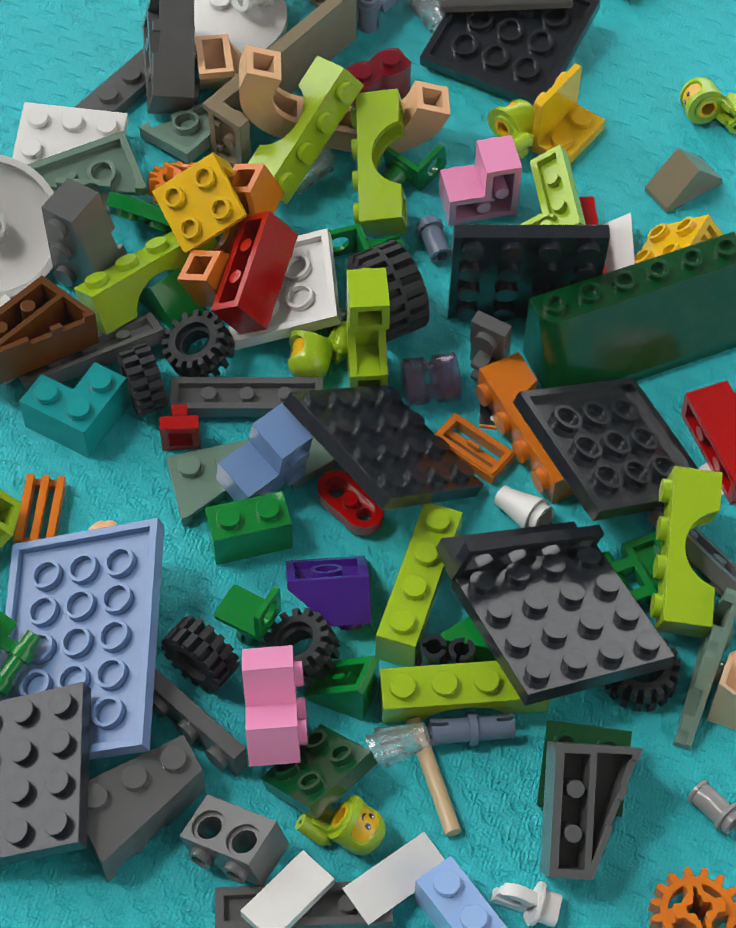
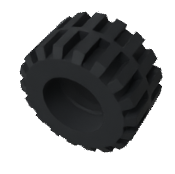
(405, 286)

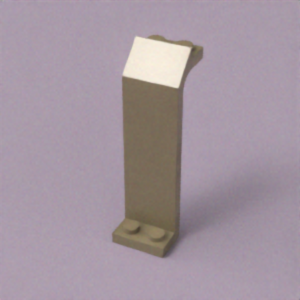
(320, 33)

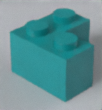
(79, 415)

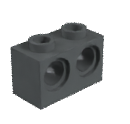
(234, 841)

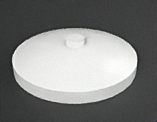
(253, 27)
(22, 227)

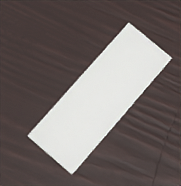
(620, 247)
(392, 878)

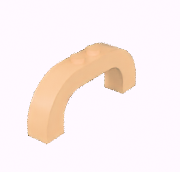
(279, 111)

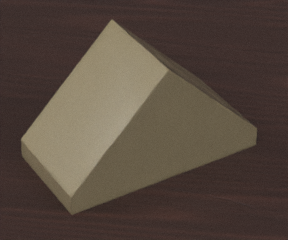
(681, 180)

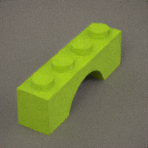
(327, 96)
(378, 125)
(116, 291)
(366, 326)
(416, 587)
(683, 599)
(445, 687)

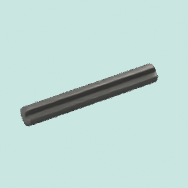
(500, 5)

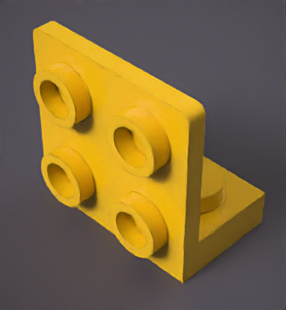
(562, 120)
(200, 202)
(677, 235)

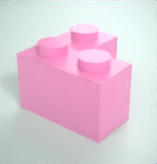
(485, 188)
(273, 712)

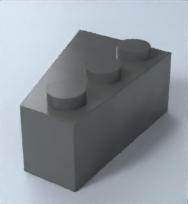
(169, 56)
(79, 233)
(138, 800)
(580, 804)

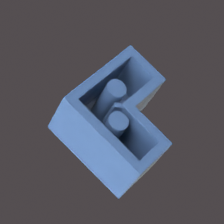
(270, 458)

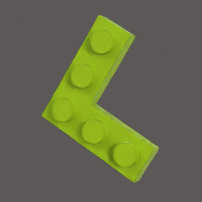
(555, 190)

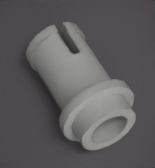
(714, 806)

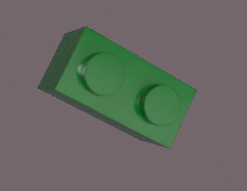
(249, 527)

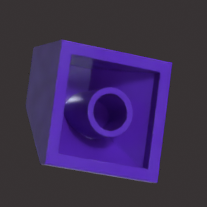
(333, 588)

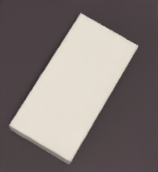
(288, 894)

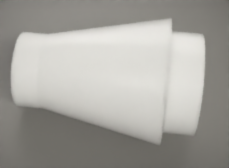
(524, 508)

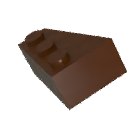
(42, 328)

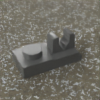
(489, 341)

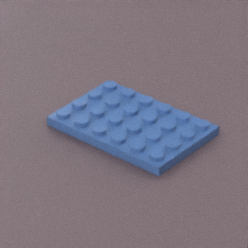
(97, 620)

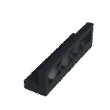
(499, 549)

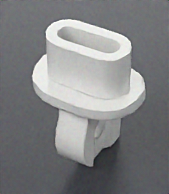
(537, 904)

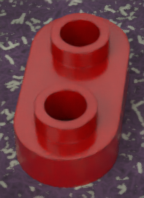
(351, 504)

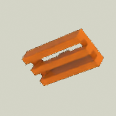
(470, 452)
(44, 485)

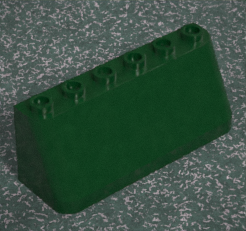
(636, 318)

